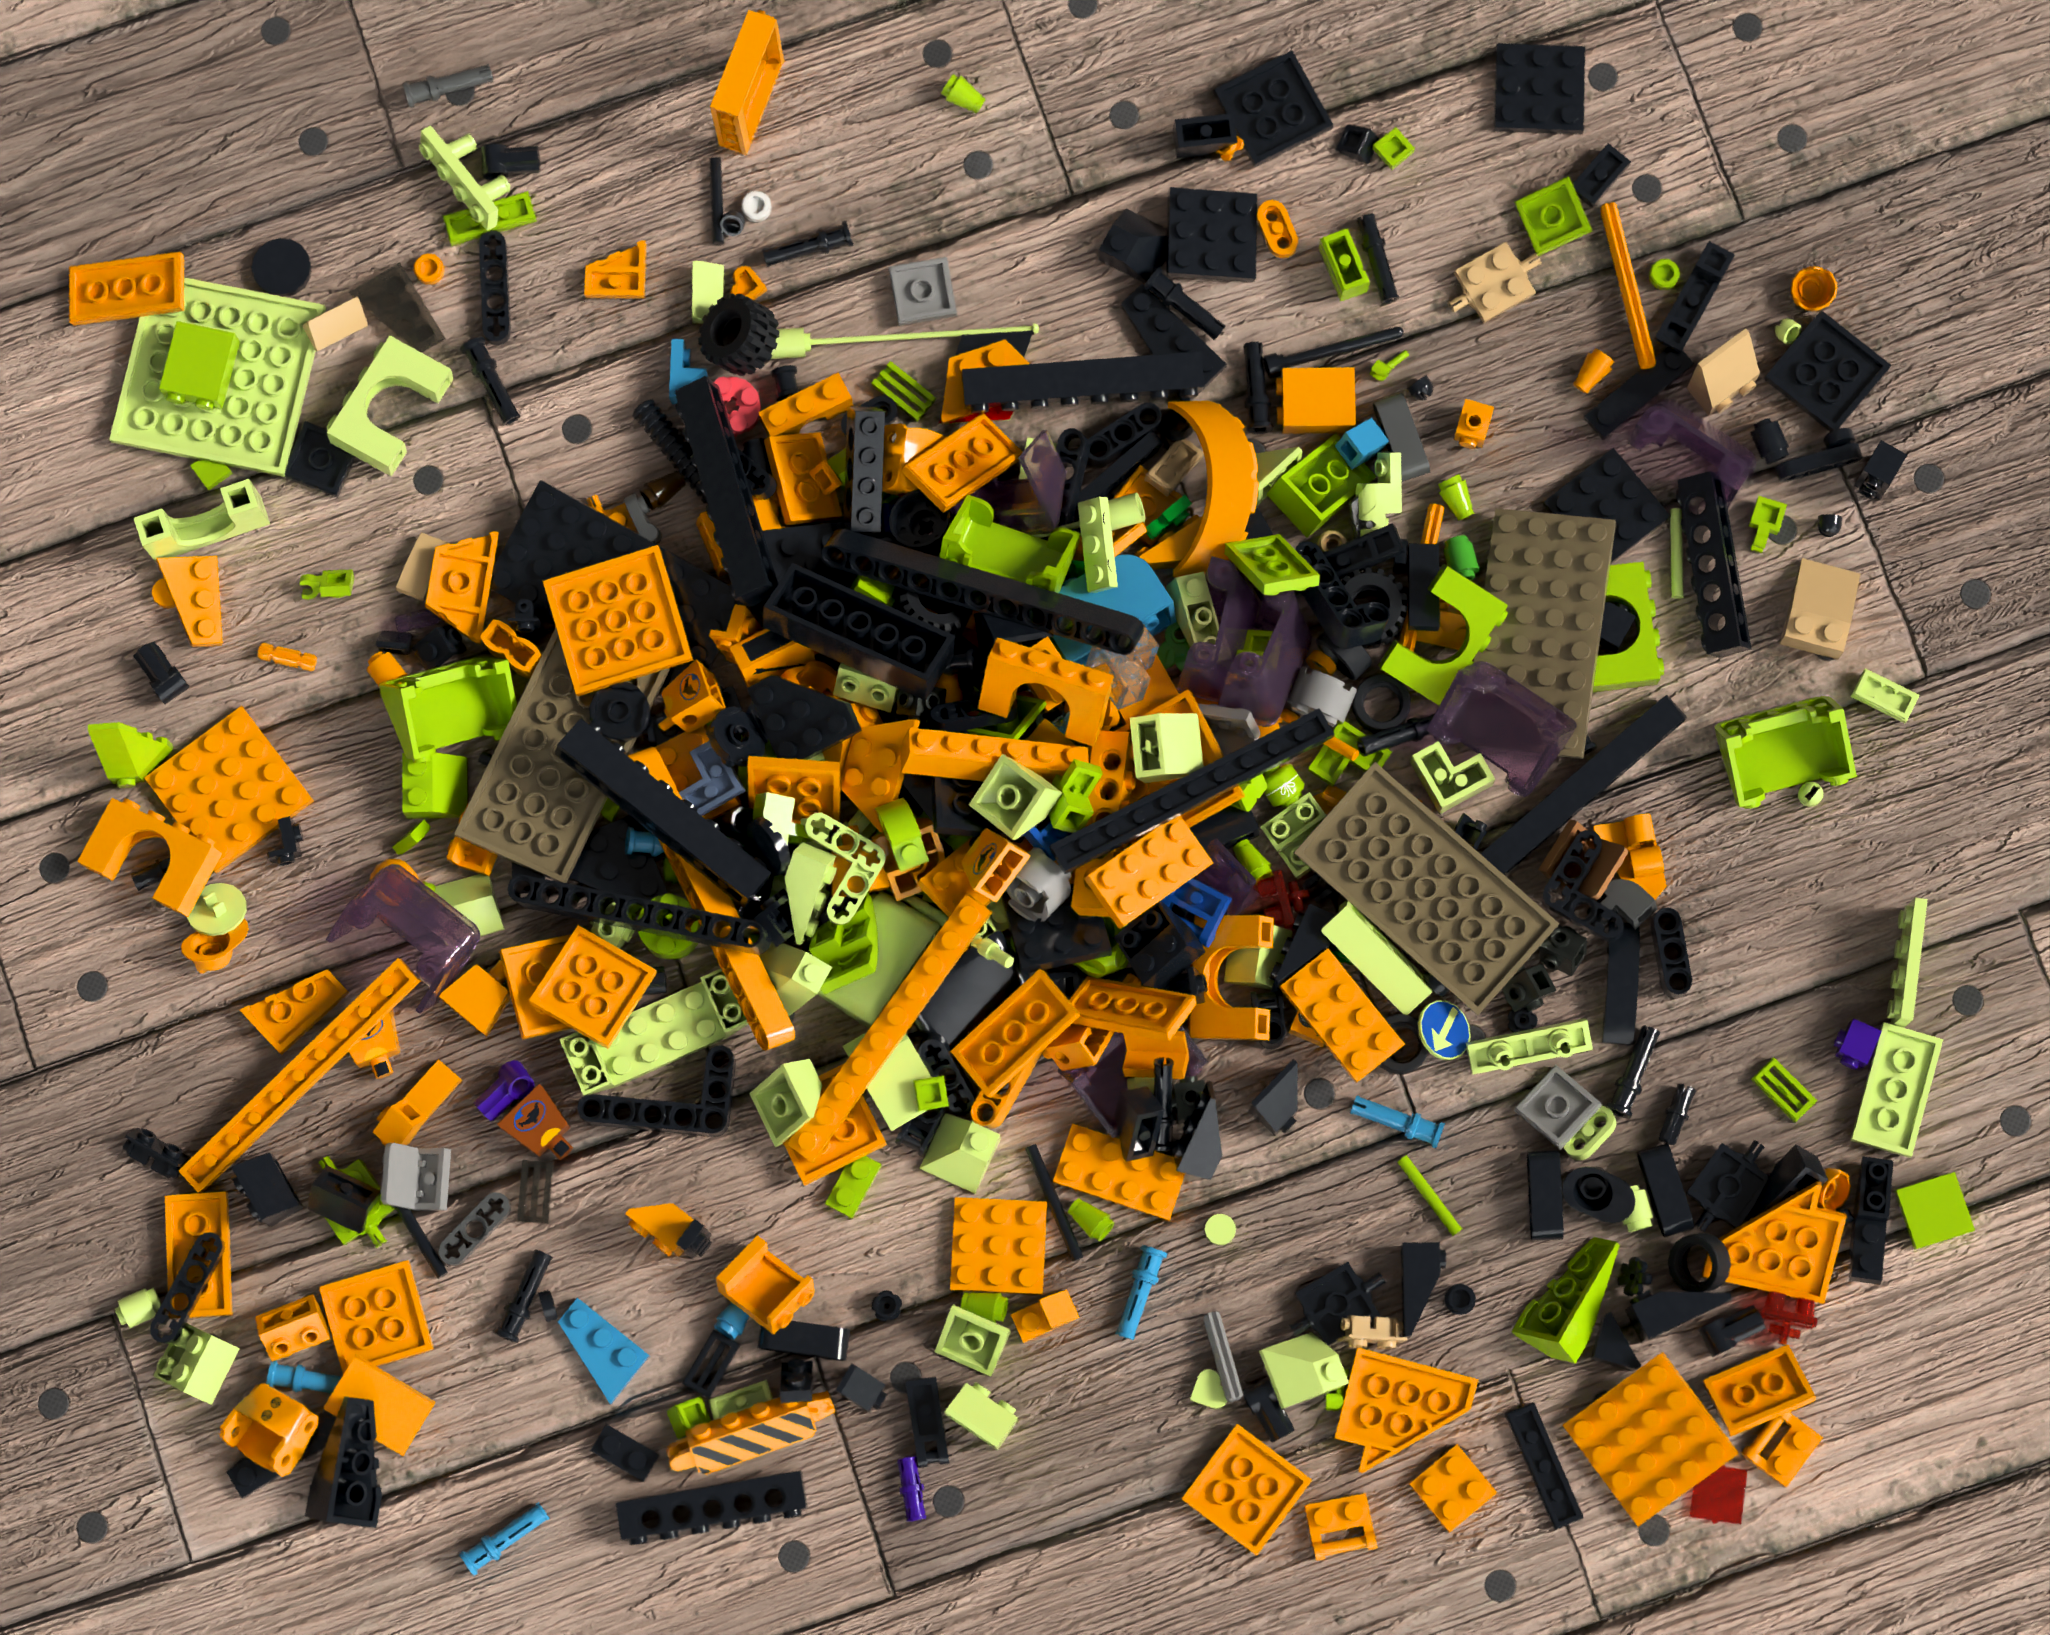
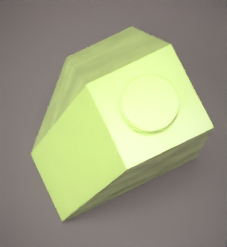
(794, 974)

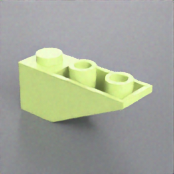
(1194, 608)
(805, 885)

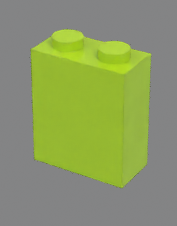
(199, 366)

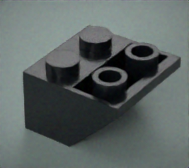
(1159, 946)
(267, 1189)

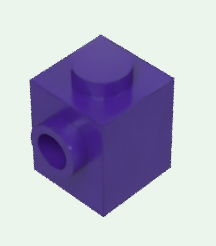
(1856, 1044)

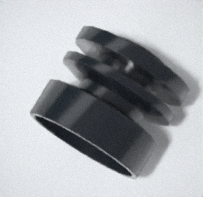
(915, 518)

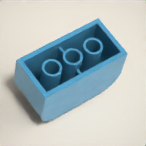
(1137, 594)

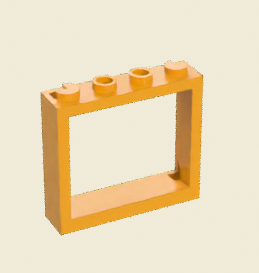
(747, 82)

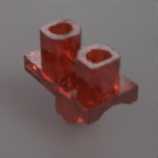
(1276, 887)
(1802, 1316)

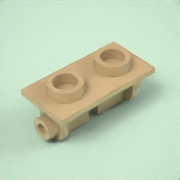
(1384, 1333)

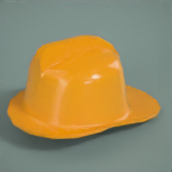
(213, 952)

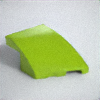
(848, 947)

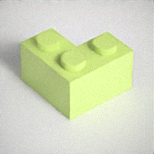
(1449, 784)

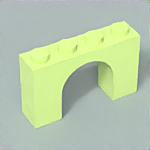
(393, 366)
(171, 537)

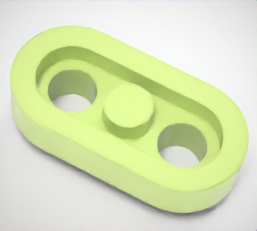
(1591, 1135)

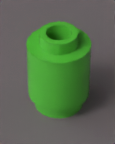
(1461, 556)

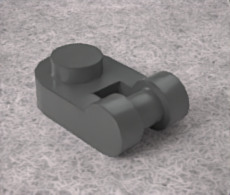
(638, 511)

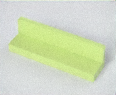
(1377, 958)

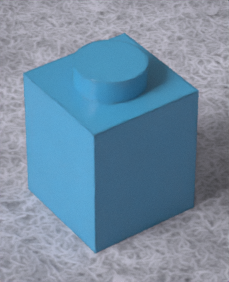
(1361, 443)

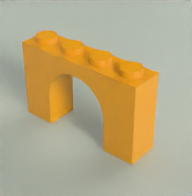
(1081, 686)
(125, 826)
(1215, 1017)

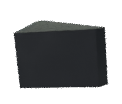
(1612, 1346)

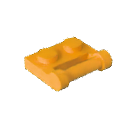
(1790, 1451)
(1337, 1516)

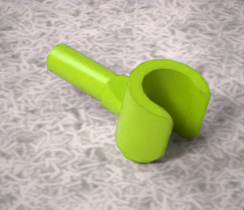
(1381, 370)
(1335, 1400)

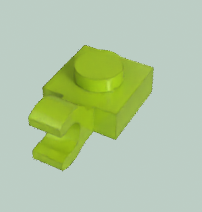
(1766, 519)
(331, 583)

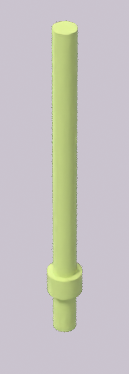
(985, 947)

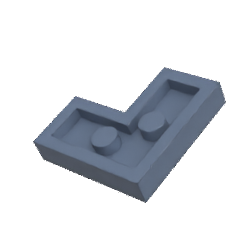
(718, 782)

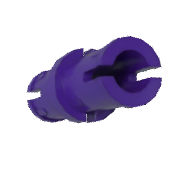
(911, 1489)

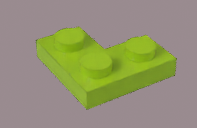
(1330, 764)

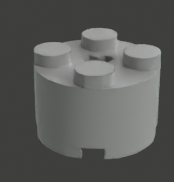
(1321, 692)
(1038, 887)

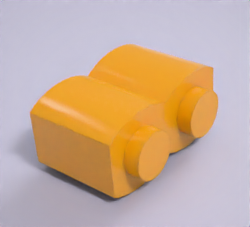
(504, 644)

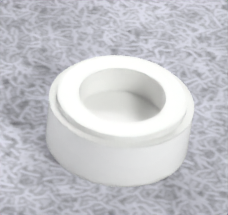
(756, 206)

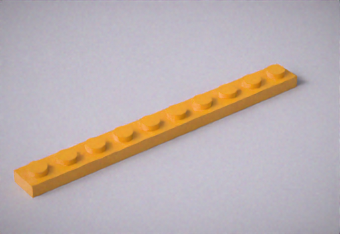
(890, 1026)
(299, 1075)

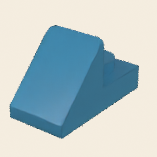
(679, 374)

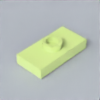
(1885, 695)

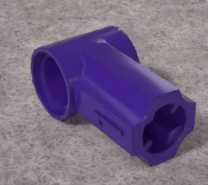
(512, 1084)

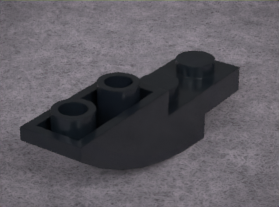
(1870, 1221)

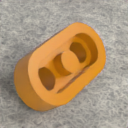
(1277, 230)

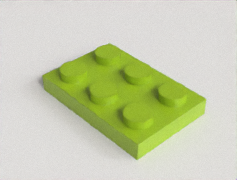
(1272, 564)

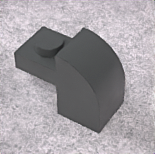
(1628, 900)

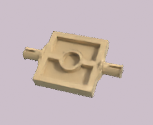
(1494, 282)

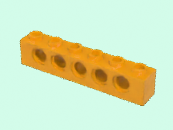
(1107, 749)

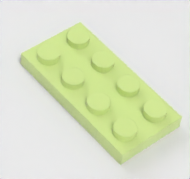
(1908, 952)
(1896, 1090)

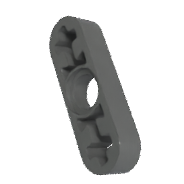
(485, 1206)

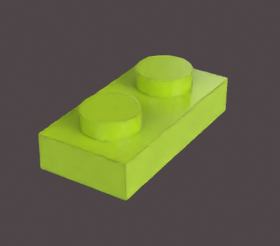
(853, 1186)

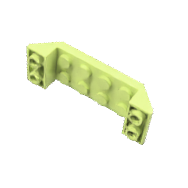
(657, 1035)

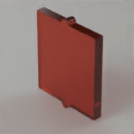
(1720, 1496)

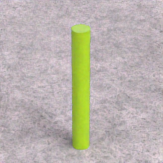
(1429, 1195)

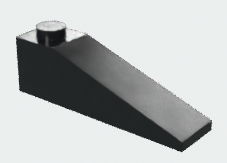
(346, 1476)

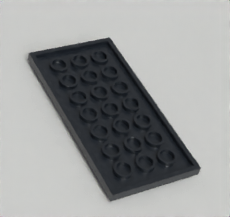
(566, 535)

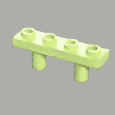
(464, 186)
(1529, 1046)

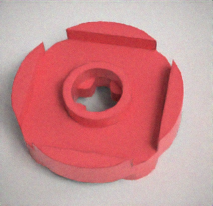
(746, 399)

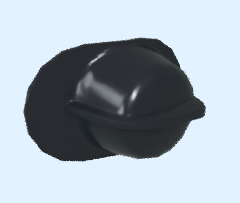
(1599, 1194)

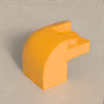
(905, 883)

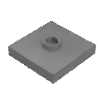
(922, 291)
(1558, 1107)

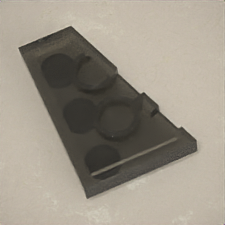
(399, 306)

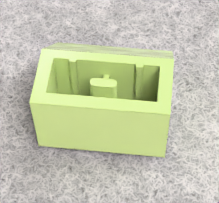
(1166, 746)
(196, 1363)

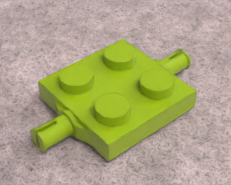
(360, 1172)

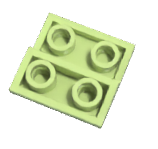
(1292, 828)

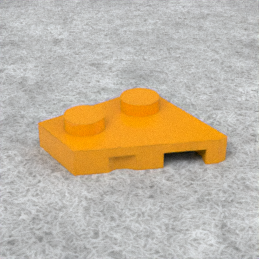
(618, 275)

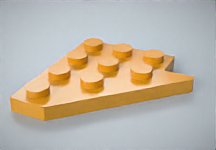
(1786, 1247)
(1397, 1404)

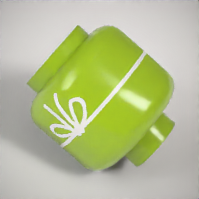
(1283, 785)

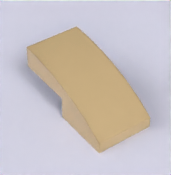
(417, 570)

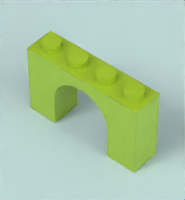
(1481, 613)
(1639, 663)

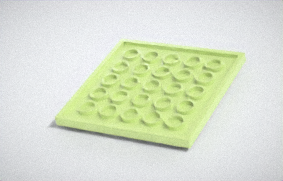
(263, 392)

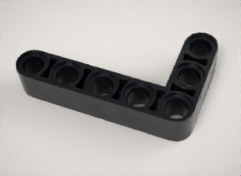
(670, 1110)

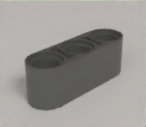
(1402, 434)

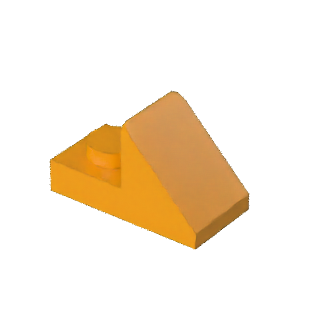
(1044, 1316)

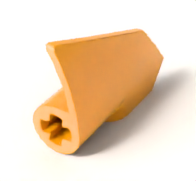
(1644, 857)

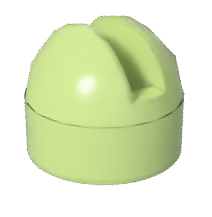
(1788, 331)
(1805, 789)

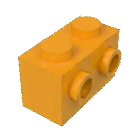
(292, 1327)

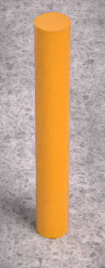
(1333, 743)

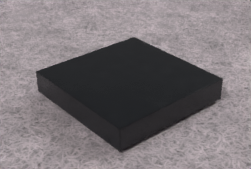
(318, 462)

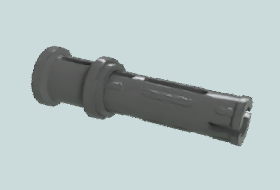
(434, 87)

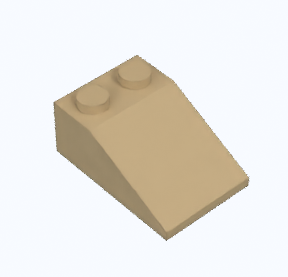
(1725, 374)
(1820, 609)

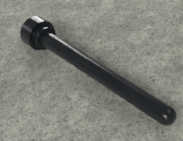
(1275, 363)

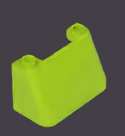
(1006, 552)
(450, 704)
(1785, 748)

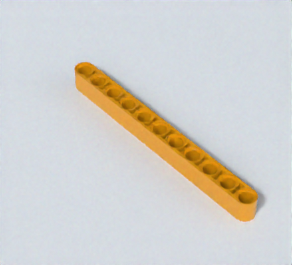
(742, 970)

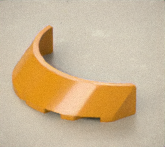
(1230, 482)

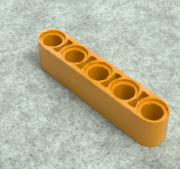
(1001, 1103)

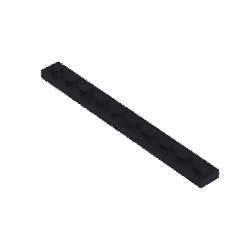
(1191, 791)

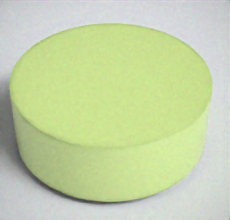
(1220, 1229)

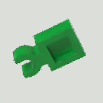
(1176, 514)

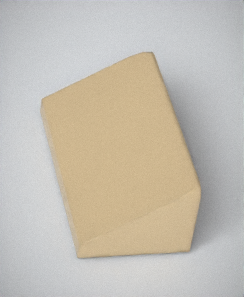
(335, 324)

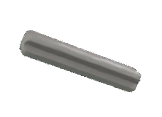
(1223, 1356)

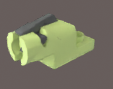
(1377, 499)

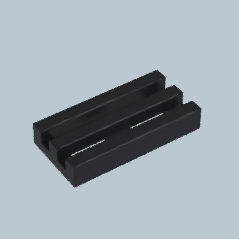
(721, 1371)

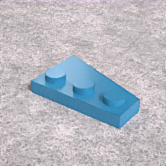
(603, 1349)

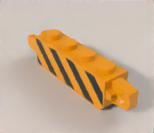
(748, 1433)

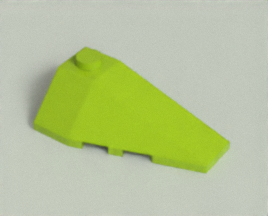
(127, 753)
(1567, 1312)

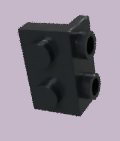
(776, 917)

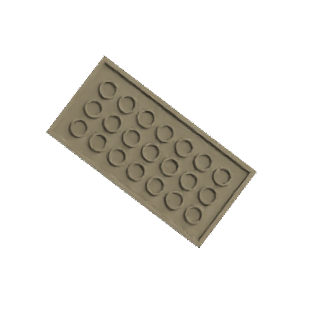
(1555, 588)
(529, 799)
(1426, 888)

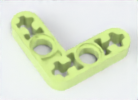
(858, 866)

